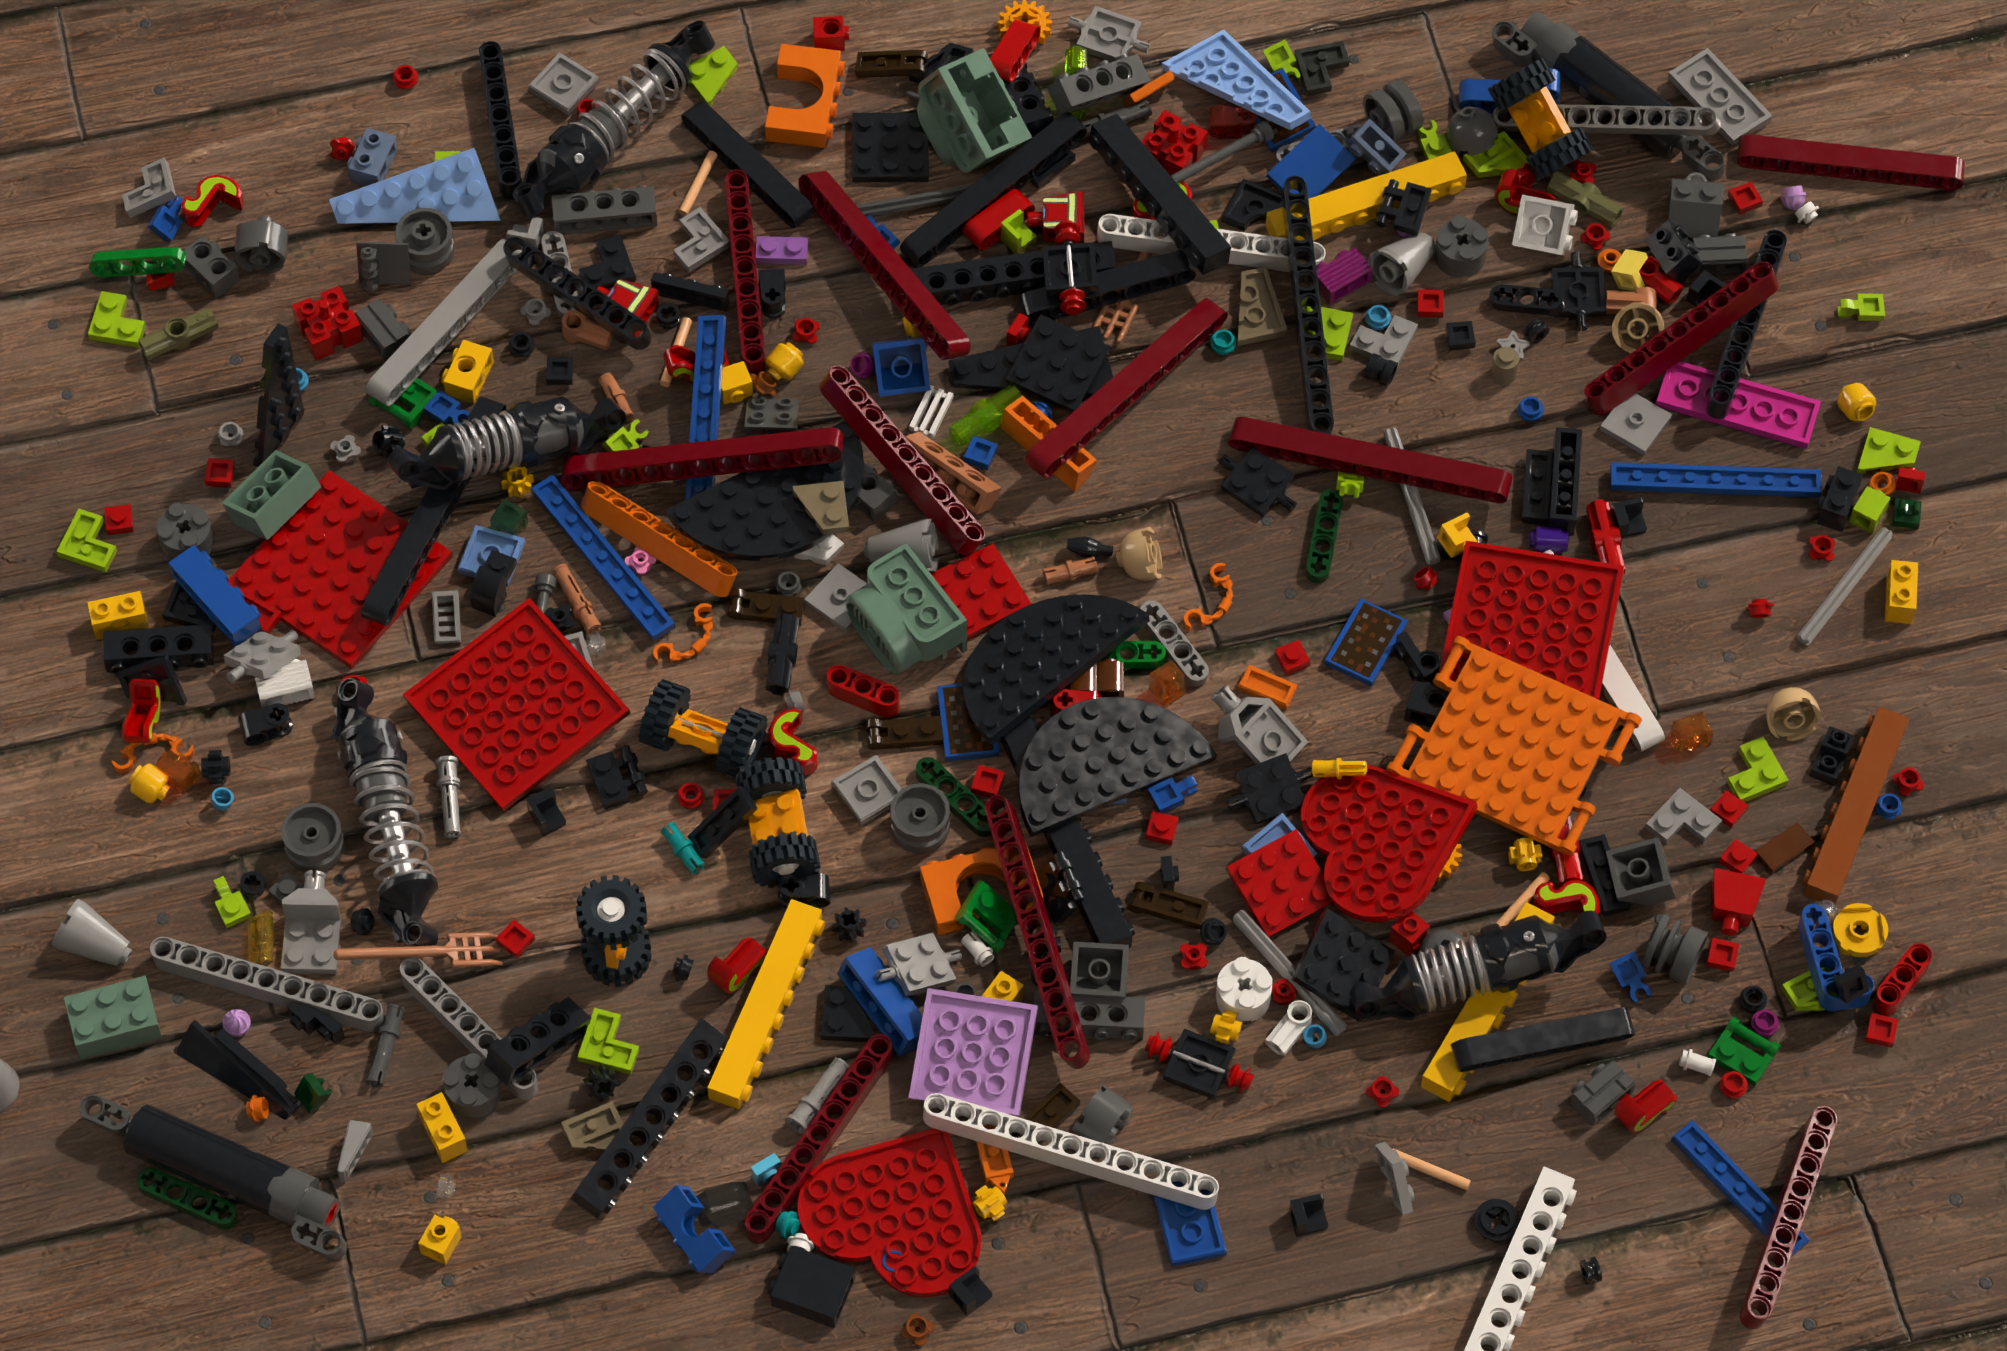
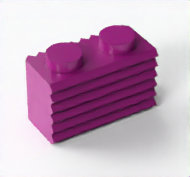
(1343, 275)

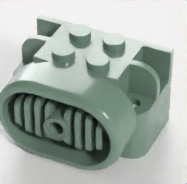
(969, 113)
(905, 613)

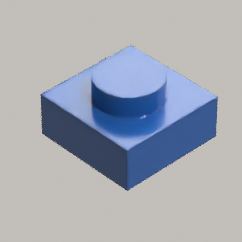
(980, 452)

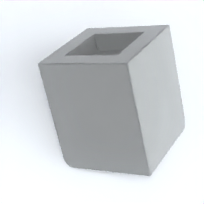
(531, 234)

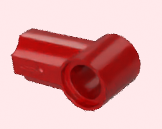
(1665, 286)

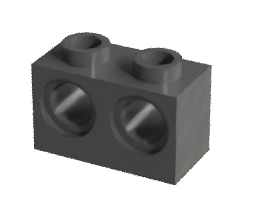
(206, 269)

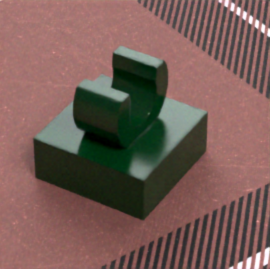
(1906, 513)
(312, 1093)

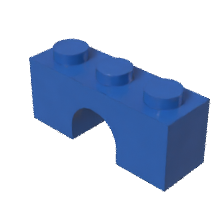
(678, 1213)

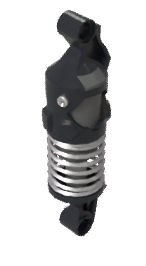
(516, 437)
(1489, 962)

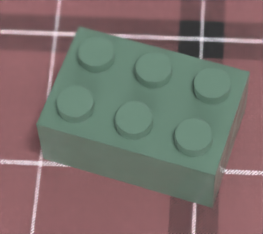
(271, 495)
(112, 1017)

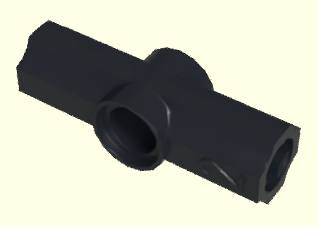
(782, 654)

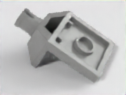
(1256, 726)
(311, 928)

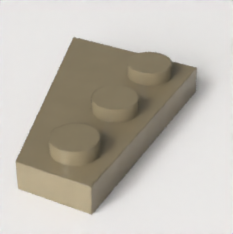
(1259, 309)

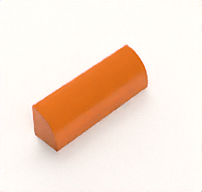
(1029, 425)

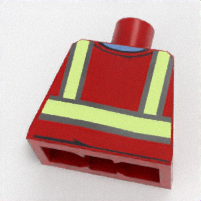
(1057, 209)
(635, 297)

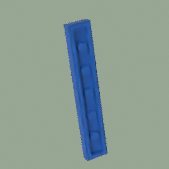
(1730, 1179)

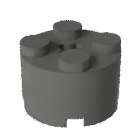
(261, 245)
(1461, 247)
(183, 527)
(459, 1091)
(1103, 1116)

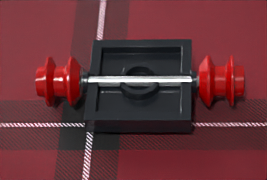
(1070, 268)
(1199, 1063)

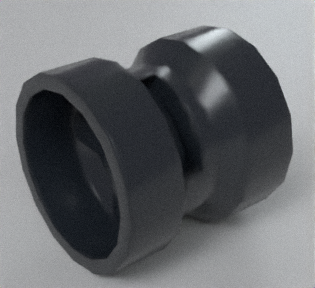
(1380, 369)

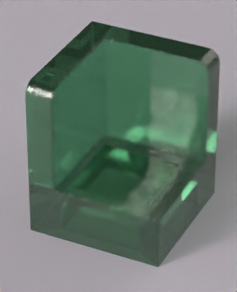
(509, 517)

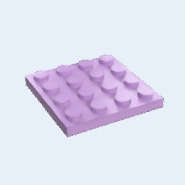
(974, 1050)

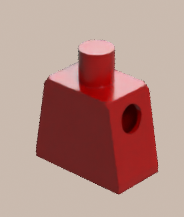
(1734, 899)

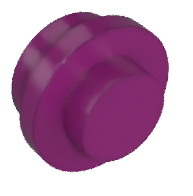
(862, 365)
(1764, 1023)

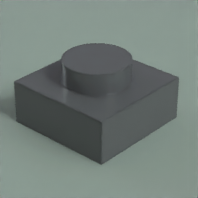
(284, 887)

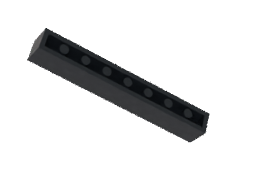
(1159, 194)

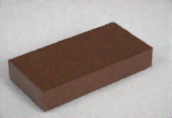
(1784, 848)

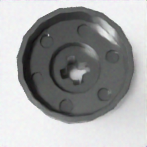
(1674, 949)

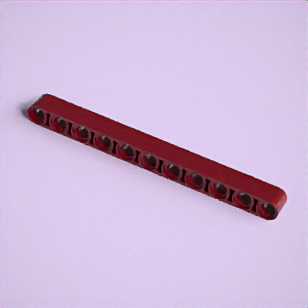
(884, 265)
(1125, 388)
(703, 458)
(1371, 460)
(1041, 941)

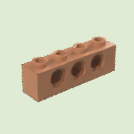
(966, 483)

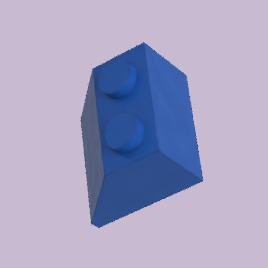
(901, 366)

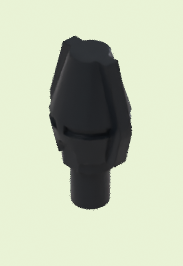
(1088, 547)

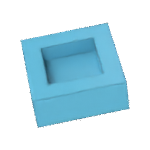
(765, 1169)

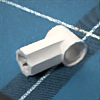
(1289, 1029)

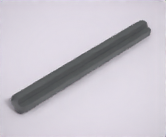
(911, 202)

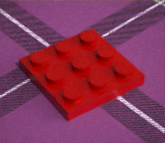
(982, 589)
(1280, 883)

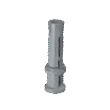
(448, 785)
(811, 1104)

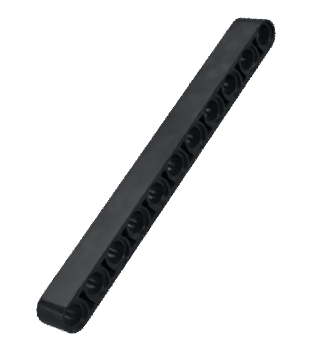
(1307, 297)
(419, 537)

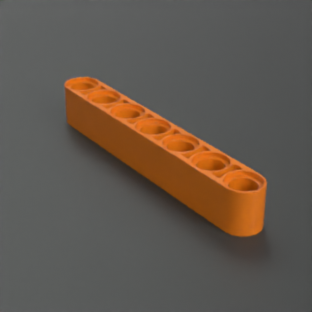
(658, 539)

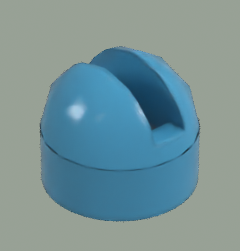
(220, 796)
(1309, 1036)

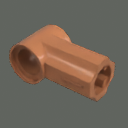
(1618, 299)
(587, 331)

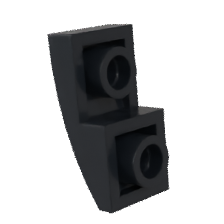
(1831, 755)
(310, 1020)

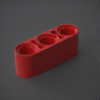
(1015, 49)
(986, 226)
(870, 701)
(1906, 968)

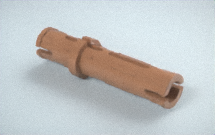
(581, 607)

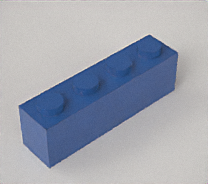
(215, 595)
(882, 1001)

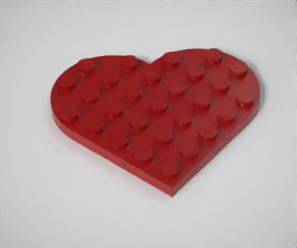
(1382, 839)
(899, 1199)

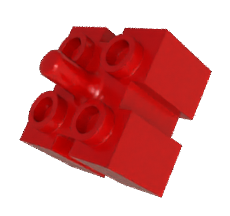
(1174, 143)
(327, 323)

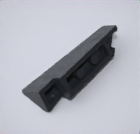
(236, 1067)

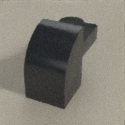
(490, 583)

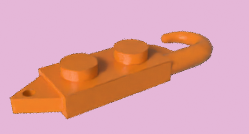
(995, 1164)

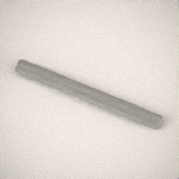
(1416, 508)
(1844, 586)
(1287, 970)

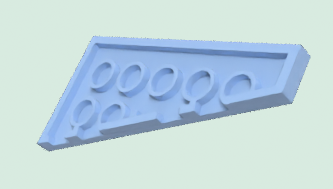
(1233, 74)
(447, 185)

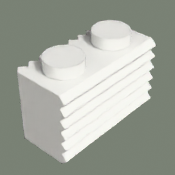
(286, 685)

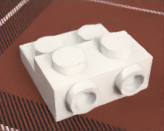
(1544, 225)

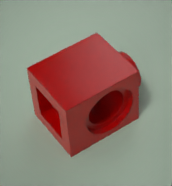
(822, 33)
(1408, 933)

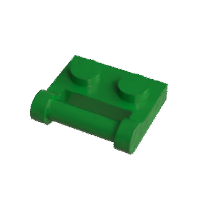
(416, 397)
(992, 910)
(1738, 1058)

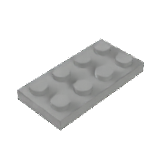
(1711, 85)

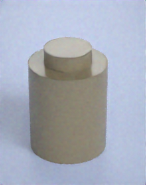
(1504, 365)

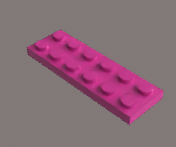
(1754, 409)

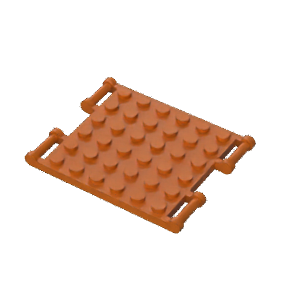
(1515, 745)

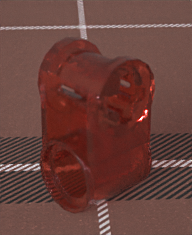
(1229, 122)

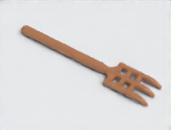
(1113, 322)
(449, 950)

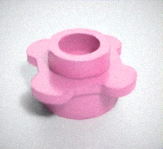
(640, 567)

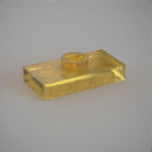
(261, 938)

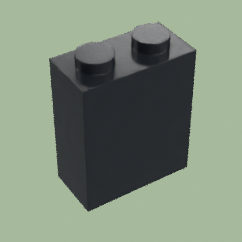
(811, 1286)

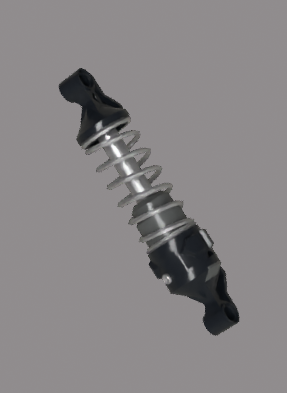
(585, 147)
(378, 772)

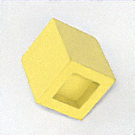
(1627, 270)

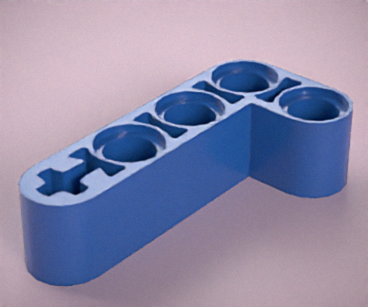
(1476, 94)
(1825, 957)

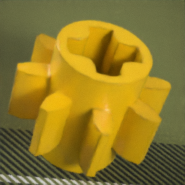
(517, 481)
(1525, 854)
(1226, 1027)
(989, 1203)

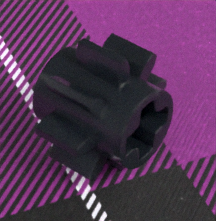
(388, 440)
(215, 767)
(849, 931)
(595, 1077)

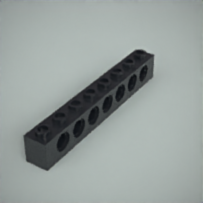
(999, 271)
(589, 1194)

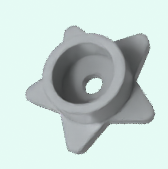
(1513, 339)

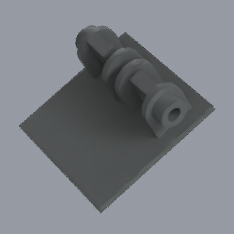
(382, 264)
(771, 414)

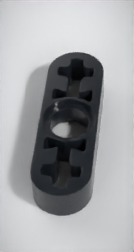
(1521, 291)

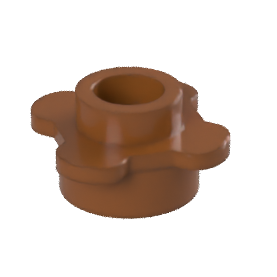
(764, 383)
(917, 1321)

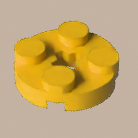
(1859, 945)

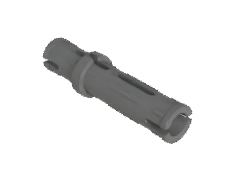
(1126, 114)
(388, 1035)

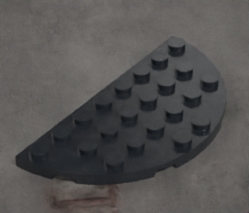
(757, 512)
(1039, 654)
(1101, 755)

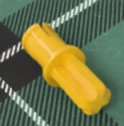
(1338, 768)

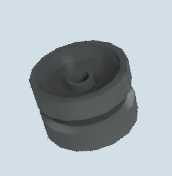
(1394, 109)
(428, 240)
(920, 818)
(312, 837)

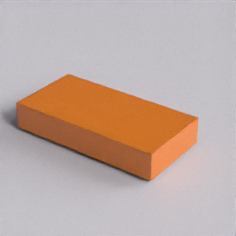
(1148, 89)
(1266, 685)

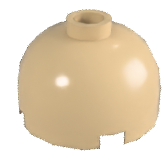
(1636, 325)
(1140, 555)
(1792, 713)

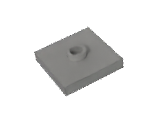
(563, 83)
(1636, 423)
(830, 596)
(867, 789)

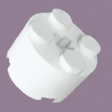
(1244, 989)

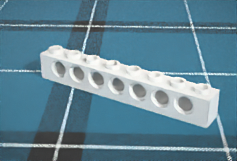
(1550, 1186)

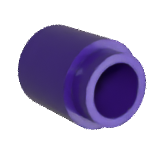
(1549, 539)

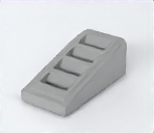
(446, 597)
(355, 1142)

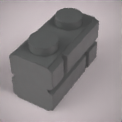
(1721, 254)
(382, 328)
(1601, 1092)

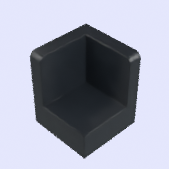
(1703, 288)
(1629, 517)
(545, 811)
(1308, 1215)
(969, 1291)

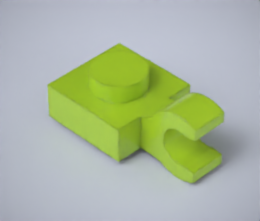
(1866, 306)
(230, 906)

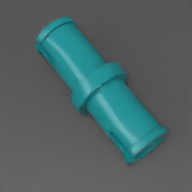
(682, 848)

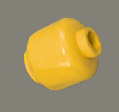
(784, 361)
(1856, 402)
(149, 783)

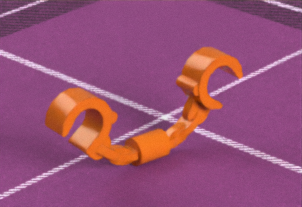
(1224, 605)
(698, 646)
(128, 751)

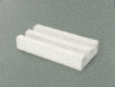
(938, 395)

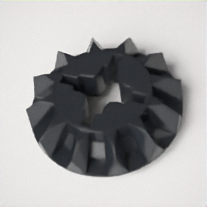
(1492, 1209)

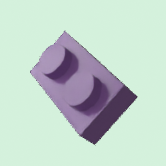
(781, 250)

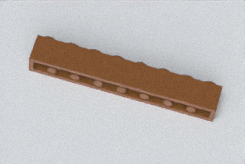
(1856, 805)

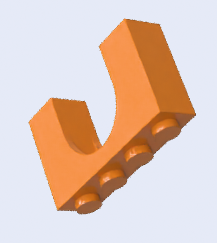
(812, 124)
(943, 879)

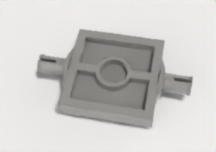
(1108, 34)
(262, 655)
(919, 964)

